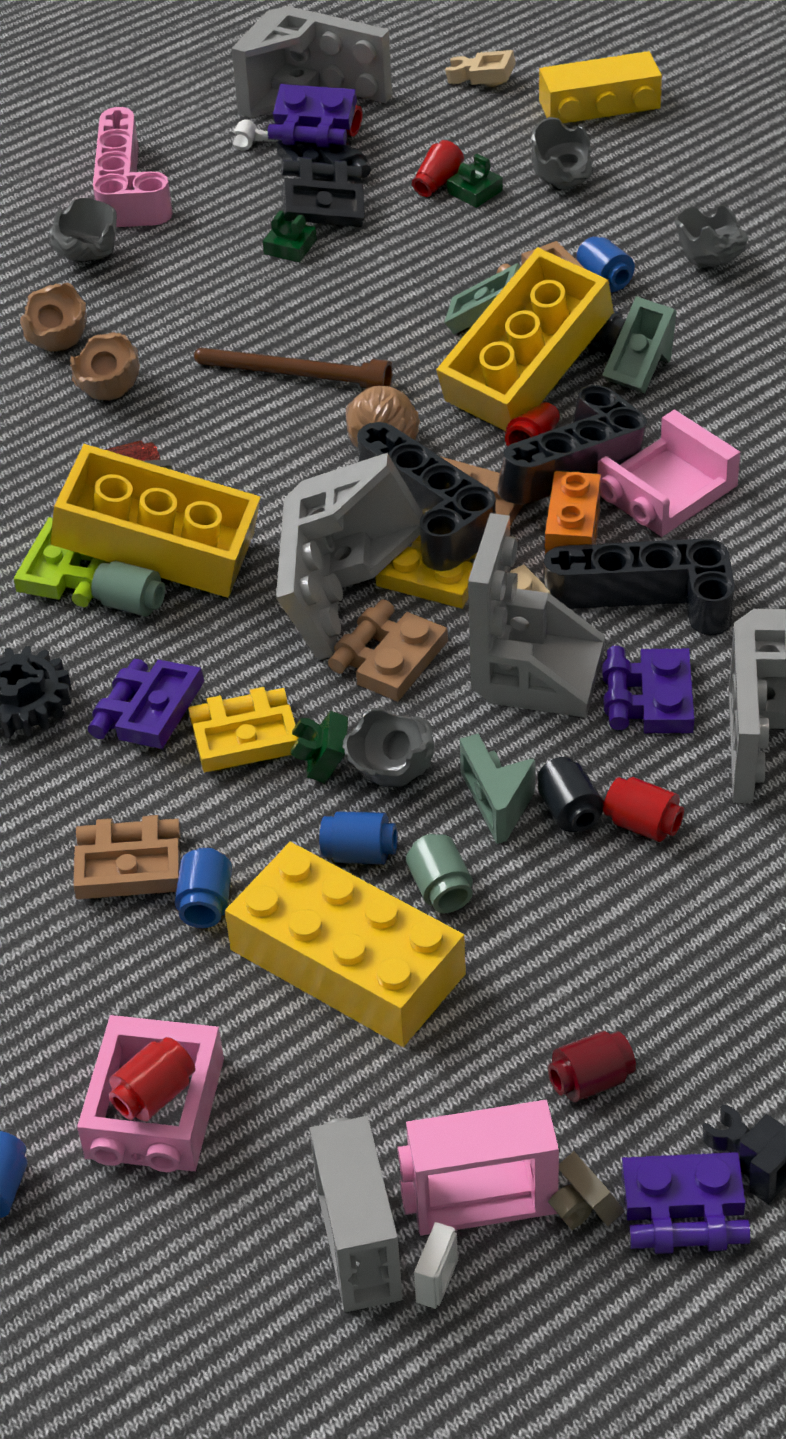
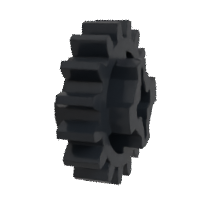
(31, 690)

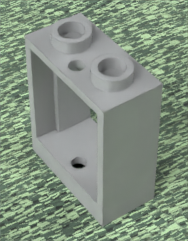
(356, 1213)

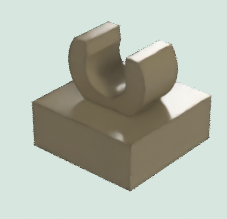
(583, 1195)

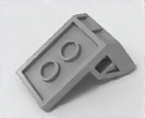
(309, 50)
(337, 535)
(526, 642)
(754, 678)

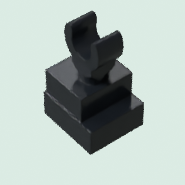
(759, 1149)

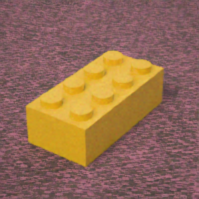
(525, 339)
(155, 519)
(346, 943)

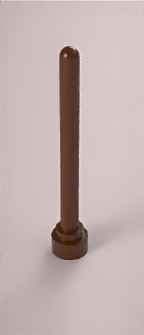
(370, 374)

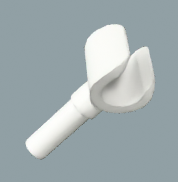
(248, 134)

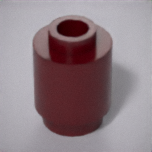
(591, 1065)

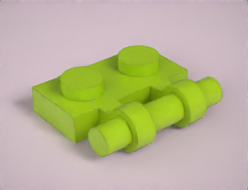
(52, 569)

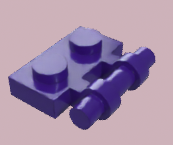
(312, 115)
(664, 685)
(156, 702)
(685, 1188)

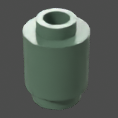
(128, 588)
(440, 873)

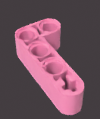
(134, 195)

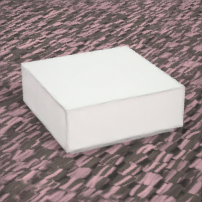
(436, 1265)

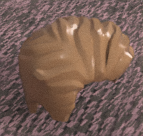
(54, 317)
(106, 366)
(381, 405)

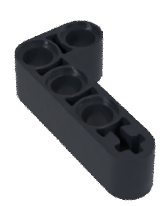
(600, 428)
(451, 500)
(646, 574)

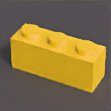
(600, 87)

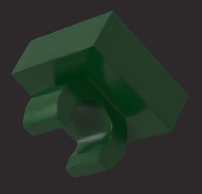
(475, 182)
(288, 238)
(320, 744)

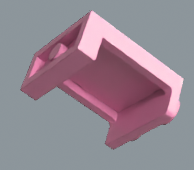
(671, 476)

